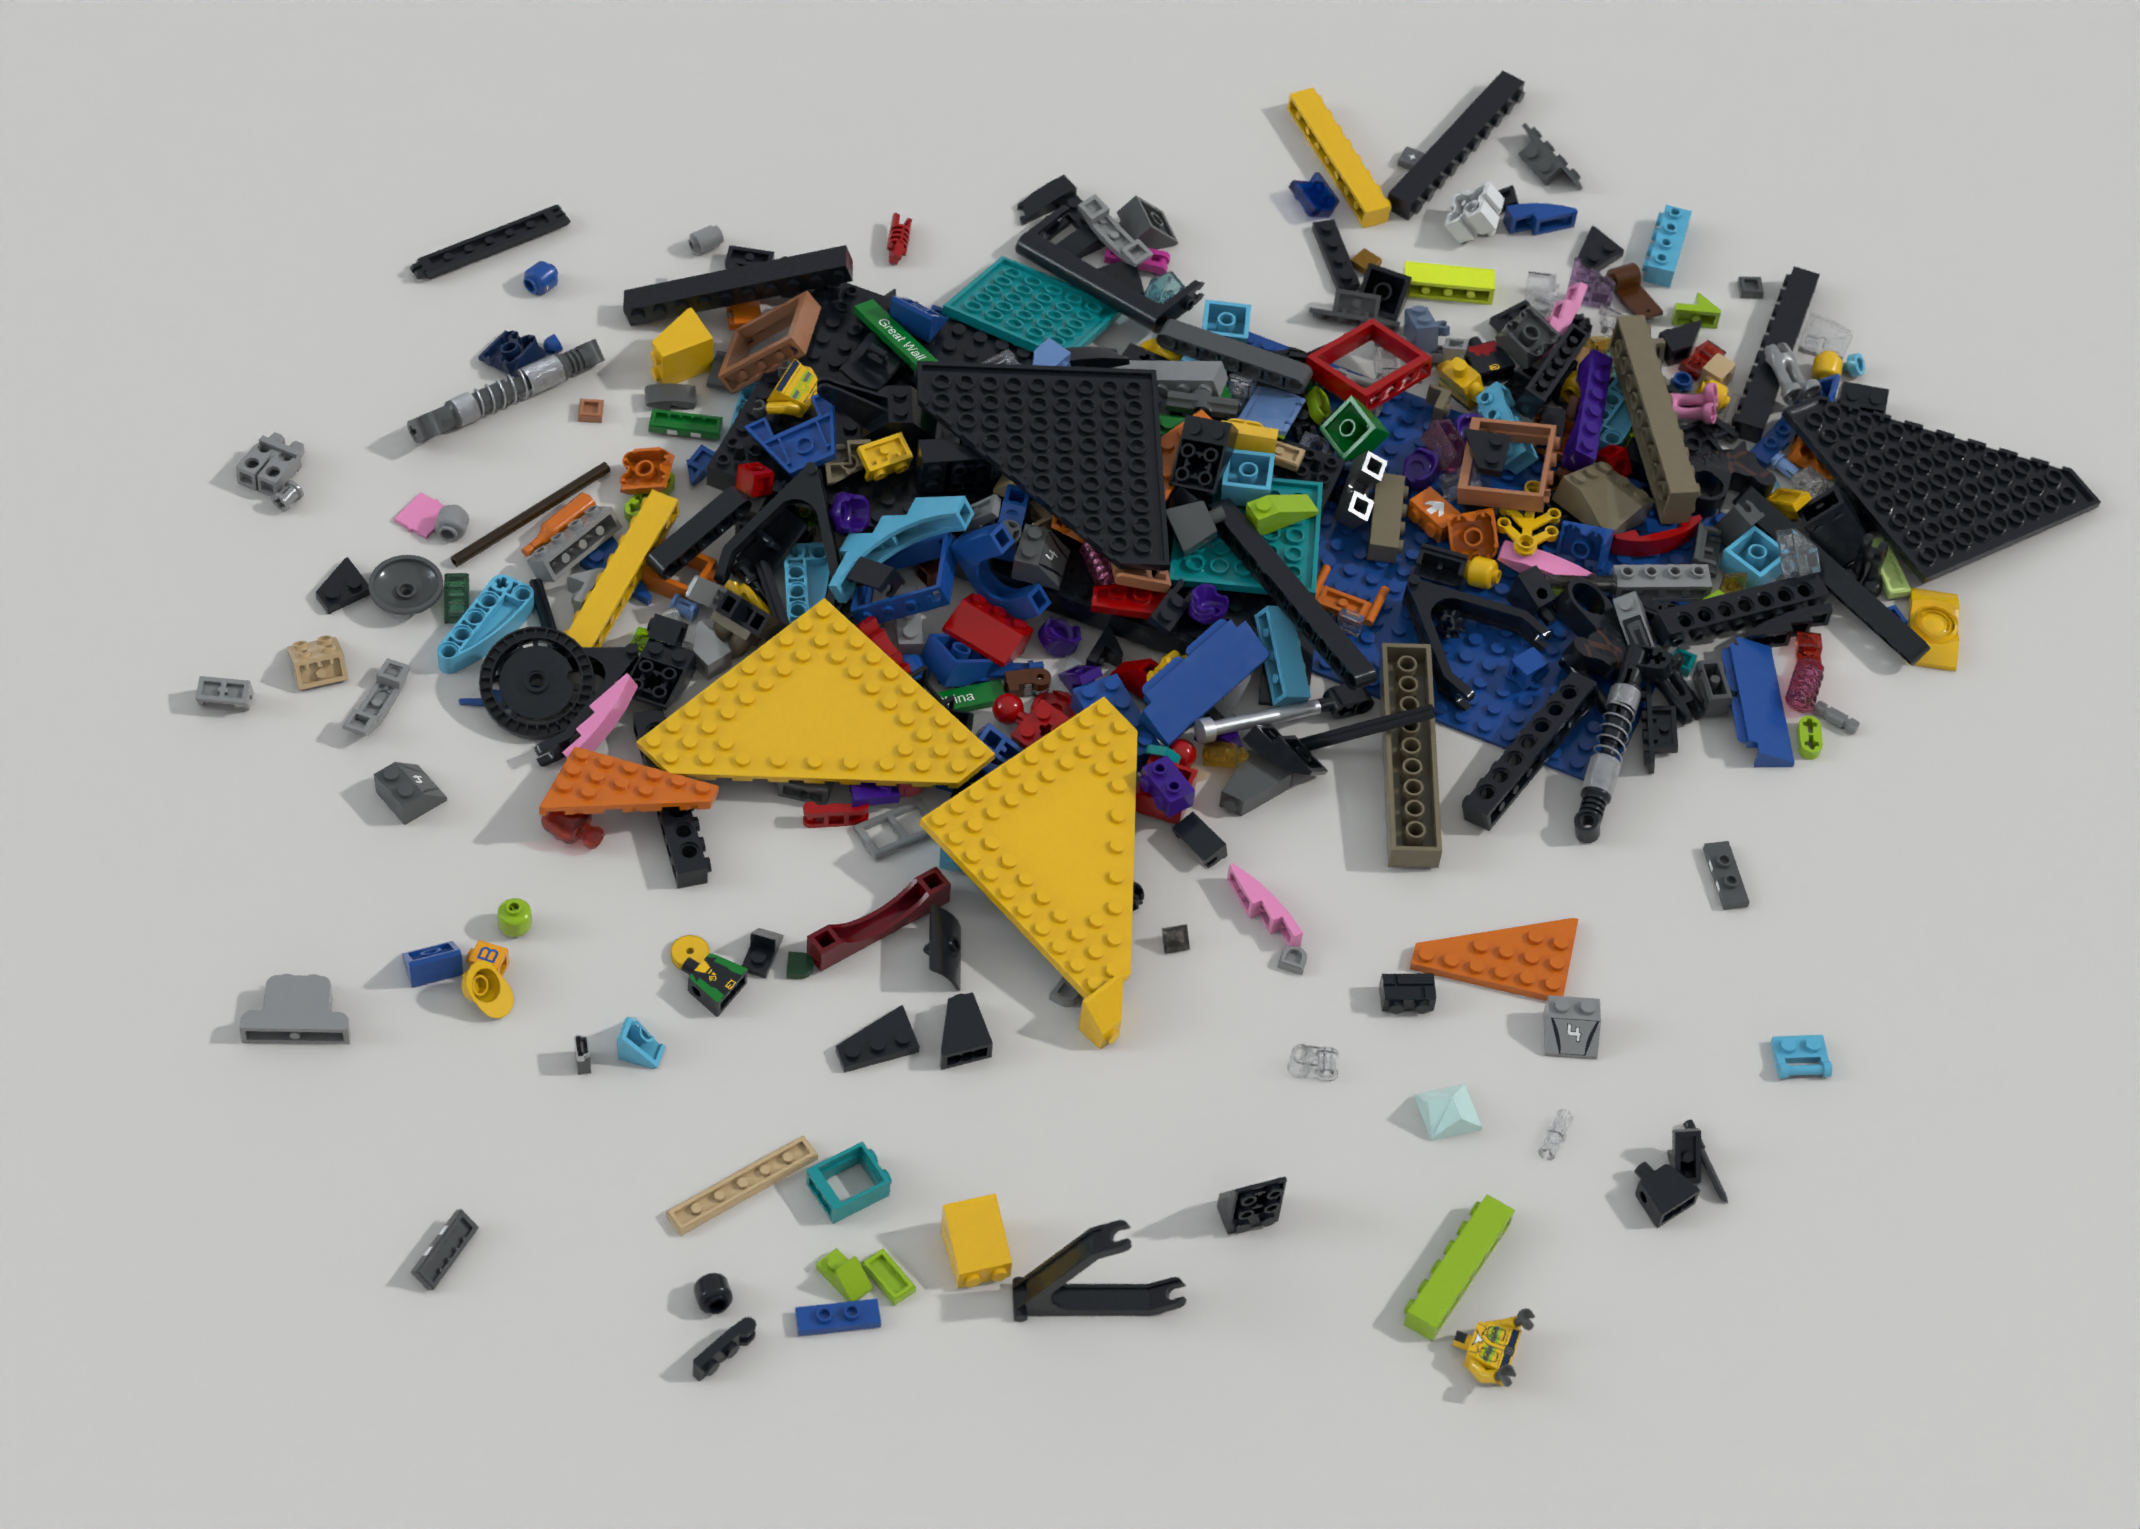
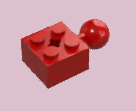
(1031, 727)
(1145, 803)

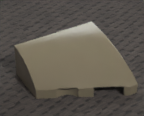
(846, 463)

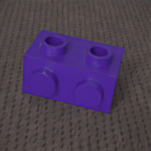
(1167, 786)

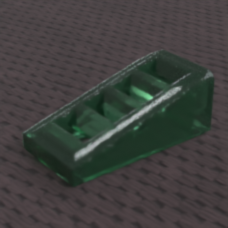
(456, 584)

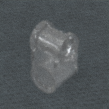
(1314, 1062)

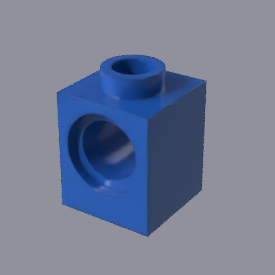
(1528, 668)

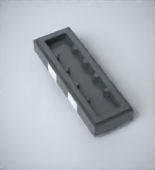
(1726, 875)
(444, 1249)

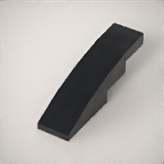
(1780, 629)

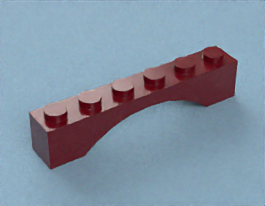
(842, 940)

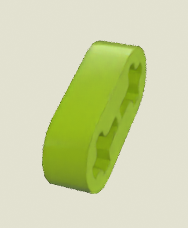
(1318, 405)
(1814, 737)

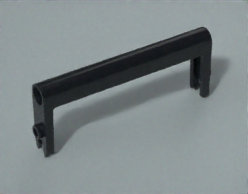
(1037, 248)

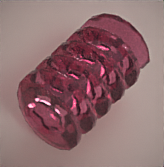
(1097, 565)
(1805, 685)

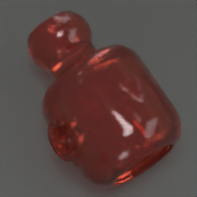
(573, 828)

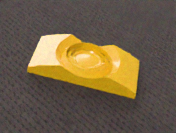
(1935, 619)

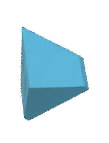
(638, 1045)

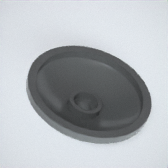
(405, 585)

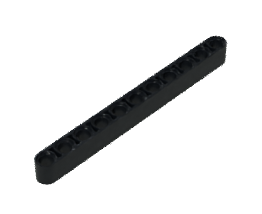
(1844, 586)
(1293, 598)

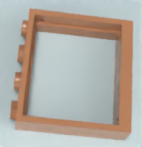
(742, 370)
(1510, 499)

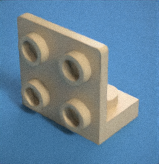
(317, 662)

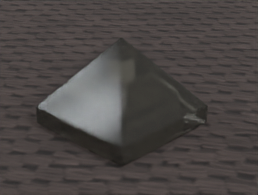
(1175, 938)

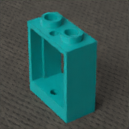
(835, 1209)

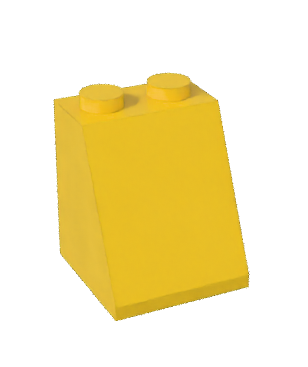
(682, 350)
(976, 1241)

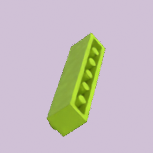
(1458, 1268)

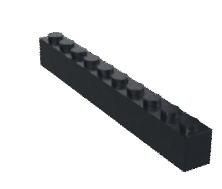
(1456, 145)
(738, 285)
(1783, 329)

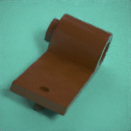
(1631, 292)

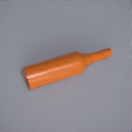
(559, 521)

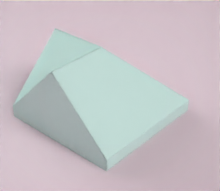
(1448, 1112)

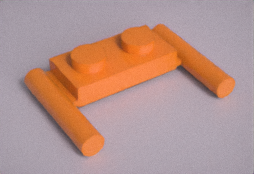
(1336, 600)

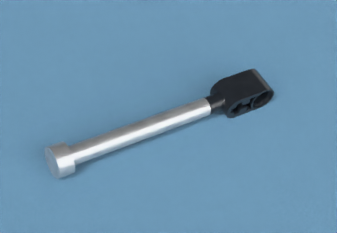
(1337, 700)

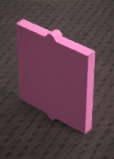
(420, 515)

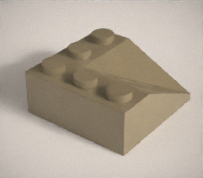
(1603, 498)

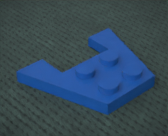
(803, 443)

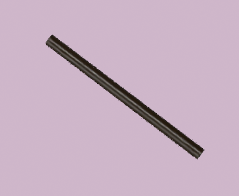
(530, 514)

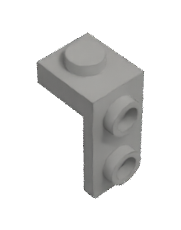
(706, 592)

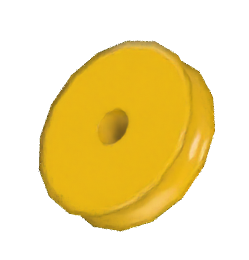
(686, 944)

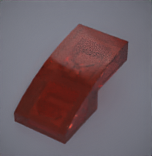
(1702, 355)
(1808, 646)

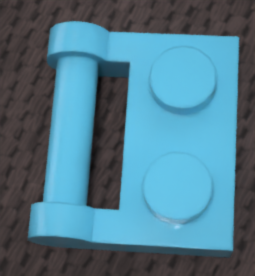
(1800, 1050)

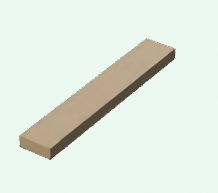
(741, 1185)

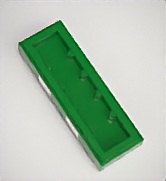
(685, 424)

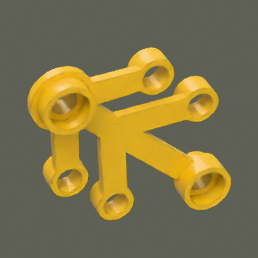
(1525, 543)

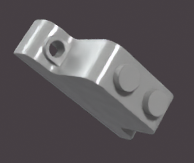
(296, 1012)

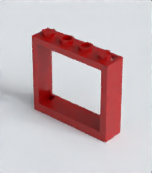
(1416, 369)

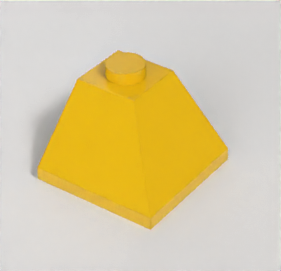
(1102, 1013)

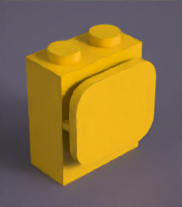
(1254, 436)

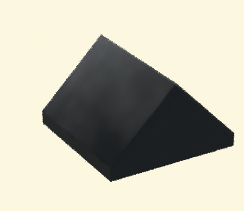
(1390, 285)

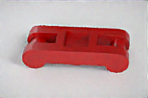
(833, 815)

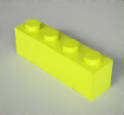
(1450, 282)

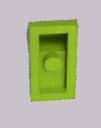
(1700, 310)
(845, 1275)

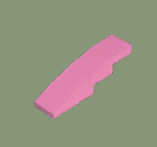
(1566, 309)
(1545, 561)
(606, 714)
(1261, 902)

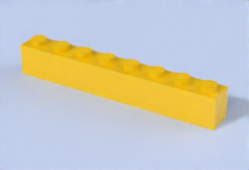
(1339, 157)
(623, 570)

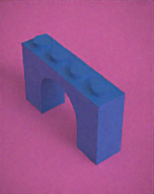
(973, 555)

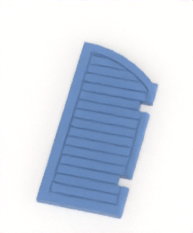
(1273, 408)

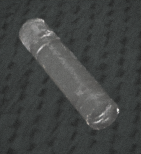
(1731, 408)

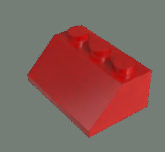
(988, 630)

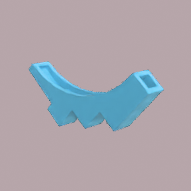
(896, 532)

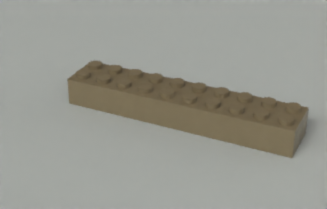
(1653, 419)
(1410, 758)

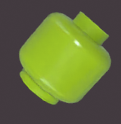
(514, 917)

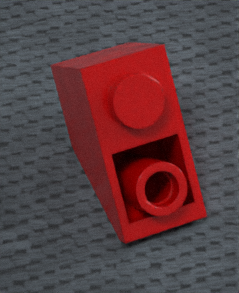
(1134, 674)

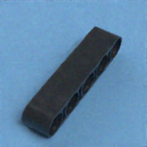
(698, 533)

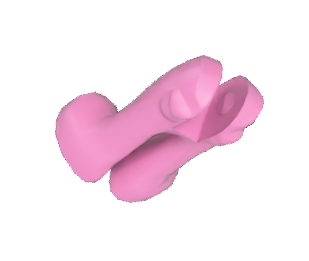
(1705, 404)

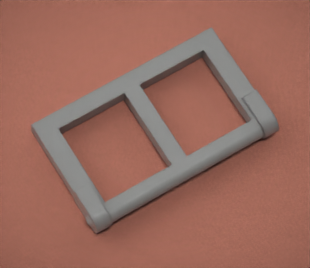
(890, 816)

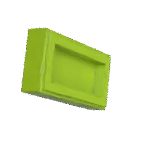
(888, 1277)

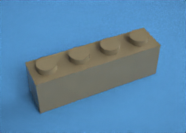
(1386, 518)

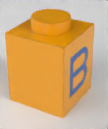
(489, 952)

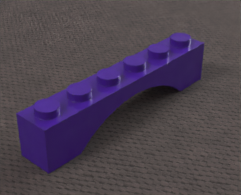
(1593, 380)

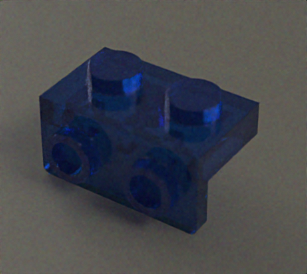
(1315, 196)

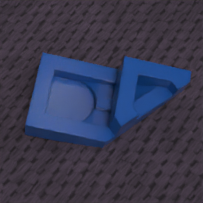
(698, 464)

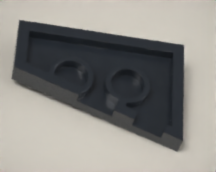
(879, 1042)

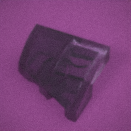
(1599, 288)

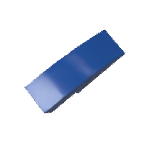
(1539, 218)

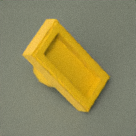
(1789, 501)

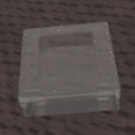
(1350, 622)

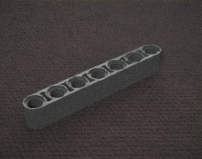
(1235, 356)

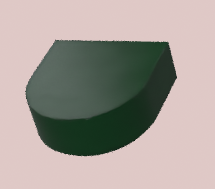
(799, 965)

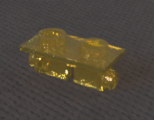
(1223, 754)

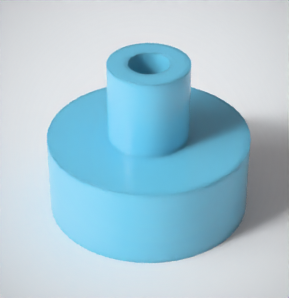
(1855, 365)

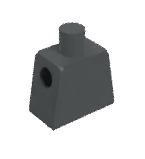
(1194, 525)

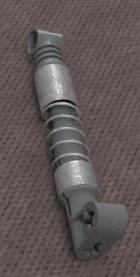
(531, 378)

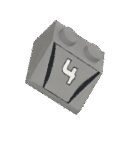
(1572, 1027)

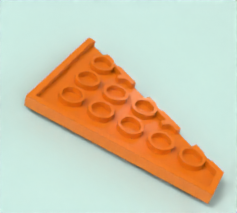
(601, 782)
(1515, 960)

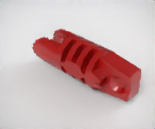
(898, 238)

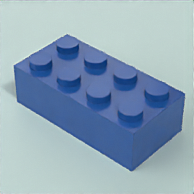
(1116, 693)

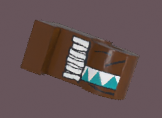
(1026, 682)

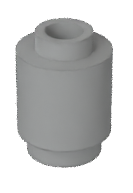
(705, 239)

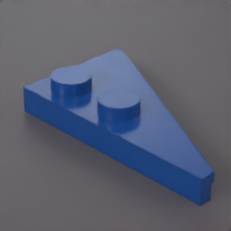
(599, 557)

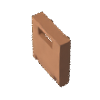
(1142, 579)

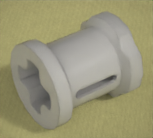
(287, 495)

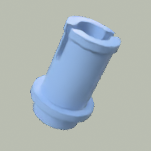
(1781, 463)

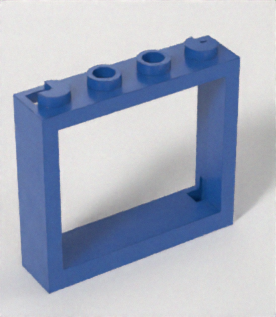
(917, 600)

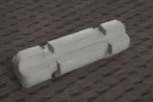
(1836, 717)

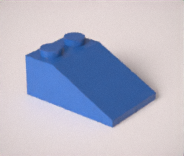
(955, 662)

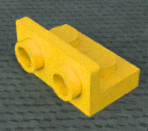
(885, 456)

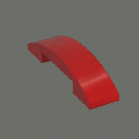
(1632, 545)

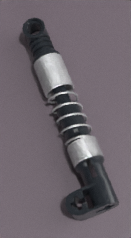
(1621, 706)

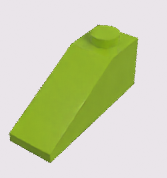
(1279, 511)

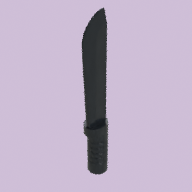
(1689, 1124)

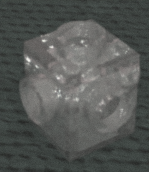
(1810, 481)

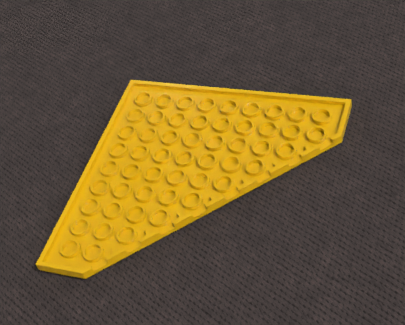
(817, 710)
(1056, 843)

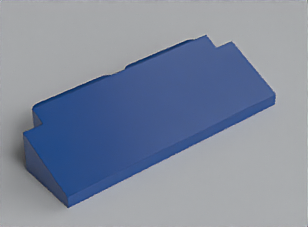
(1196, 684)
(1758, 702)

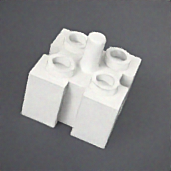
(1474, 212)

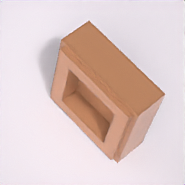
(590, 410)

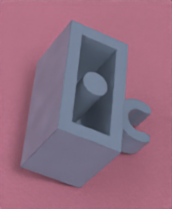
(1422, 328)

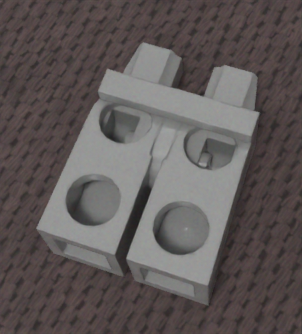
(270, 464)

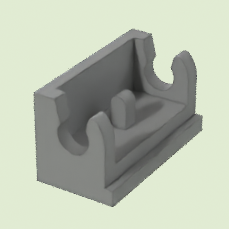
(224, 691)

